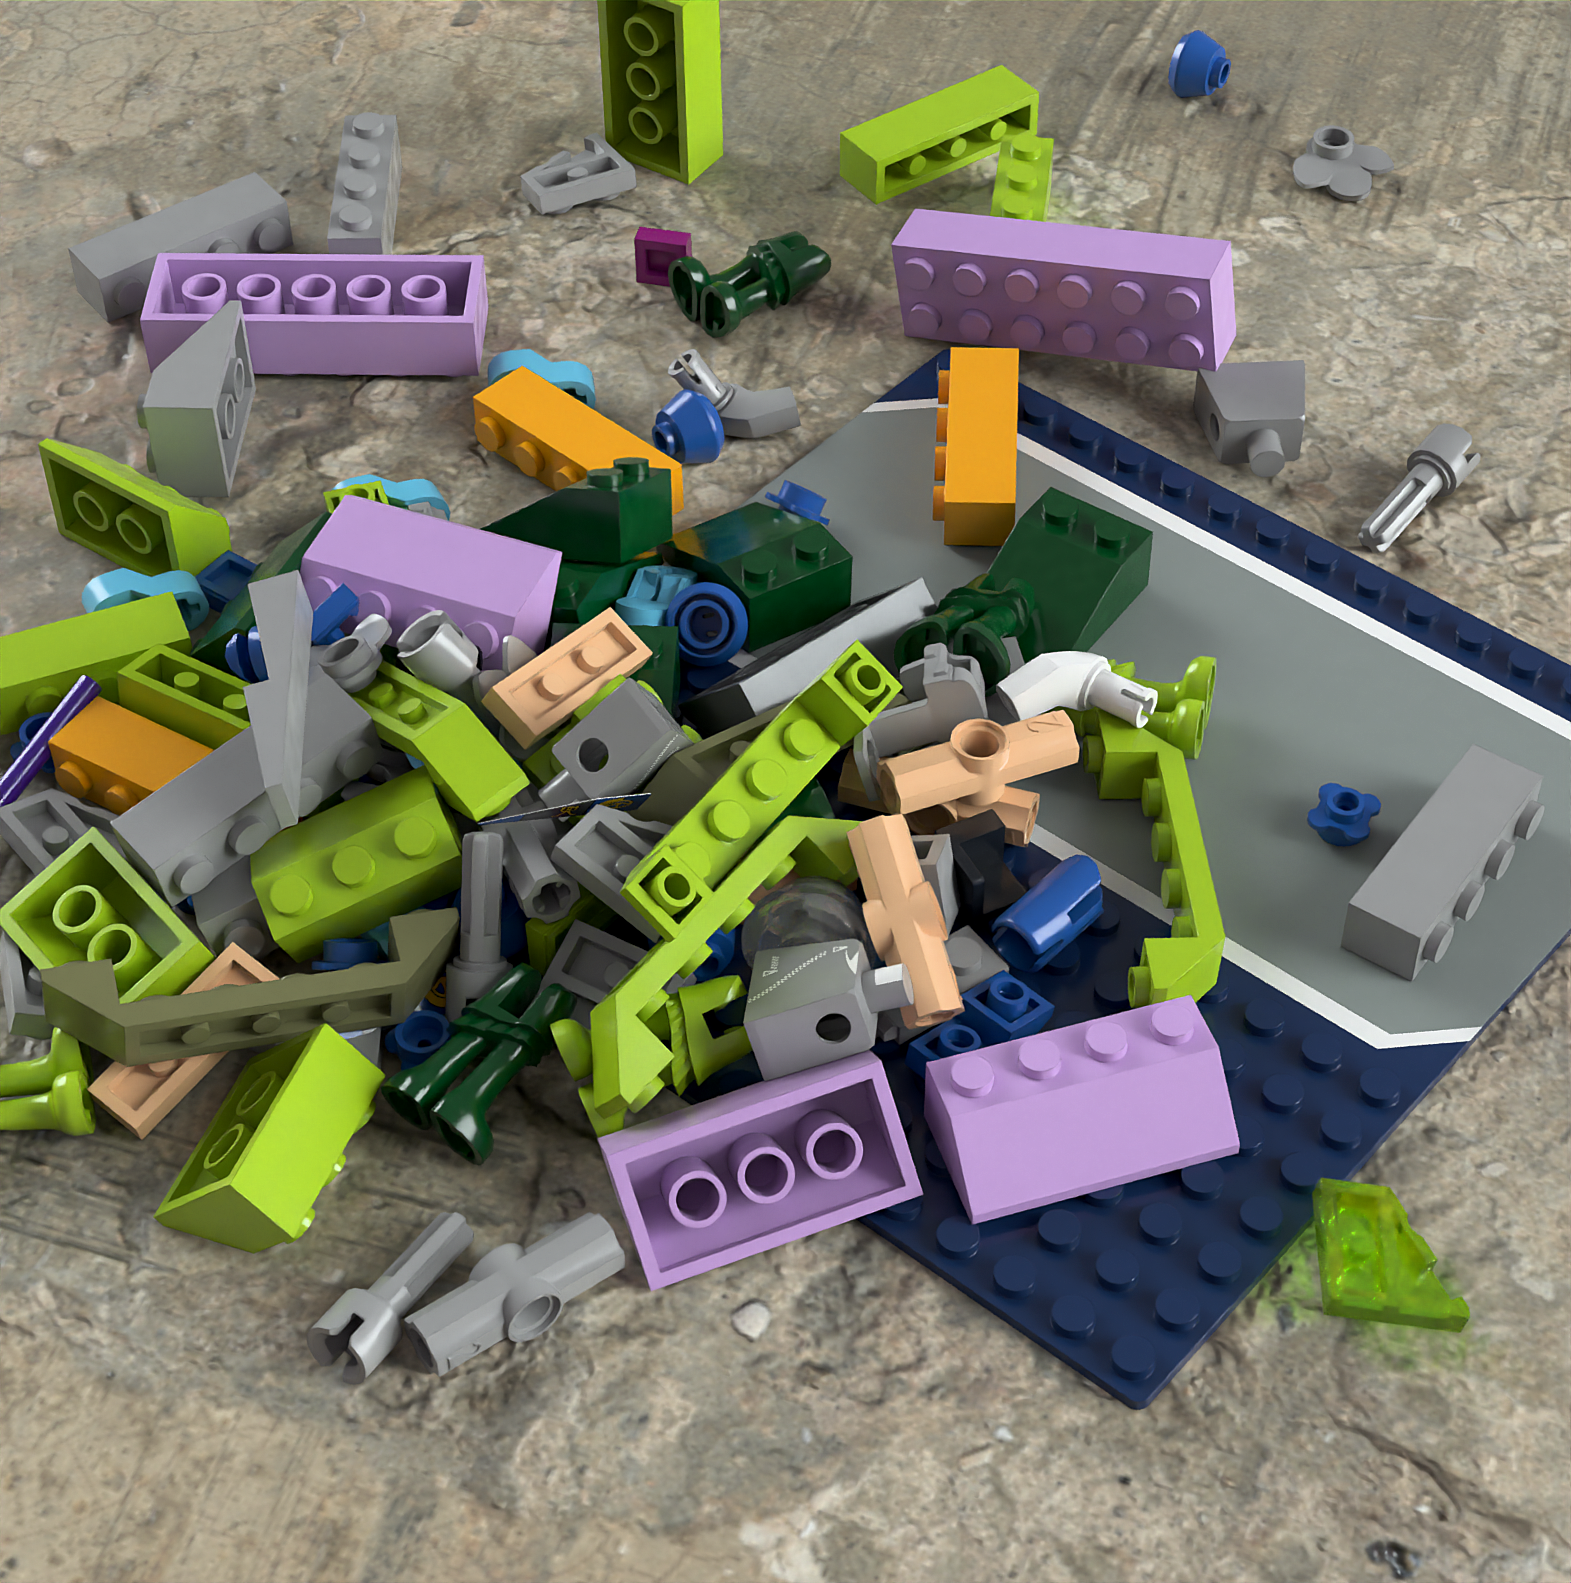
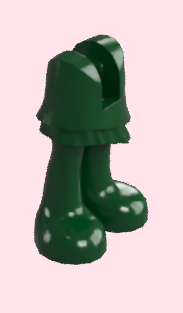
(768, 275)
(972, 624)
(486, 1030)

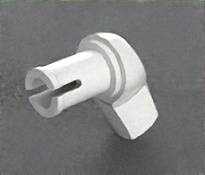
(1074, 682)

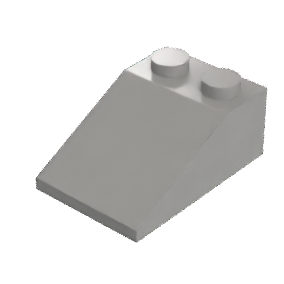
(200, 407)

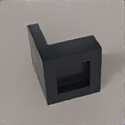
(982, 877)

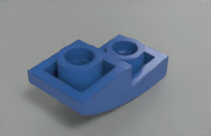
(994, 1014)

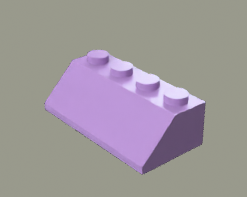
(420, 564)
(1080, 1108)
(760, 1167)

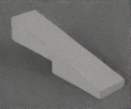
(280, 703)

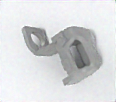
(946, 693)

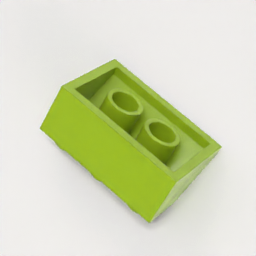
(129, 515)
(358, 864)
(101, 909)
(274, 1143)

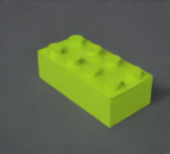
(662, 83)

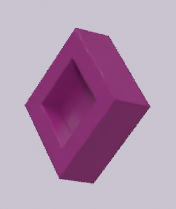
(656, 251)

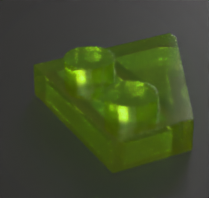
(1376, 1262)

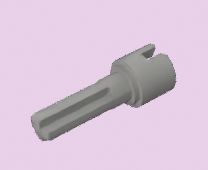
(1433, 470)
(444, 659)
(479, 960)
(368, 1320)

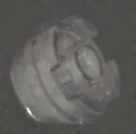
(803, 914)

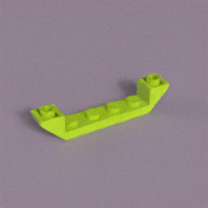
(445, 735)
(1140, 765)
(755, 789)
(623, 1048)

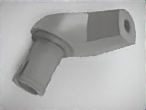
(740, 410)

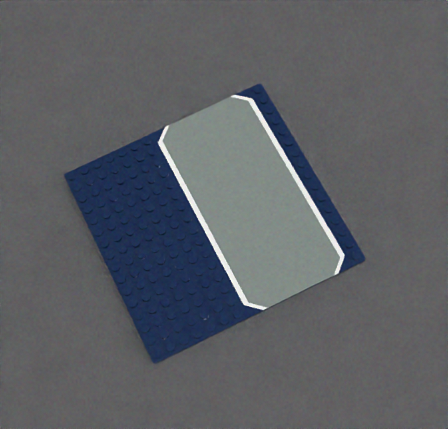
(1316, 683)

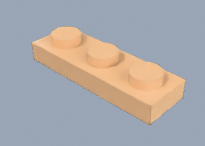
(565, 677)
(148, 1092)

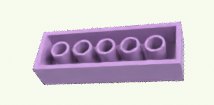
(1066, 289)
(327, 310)

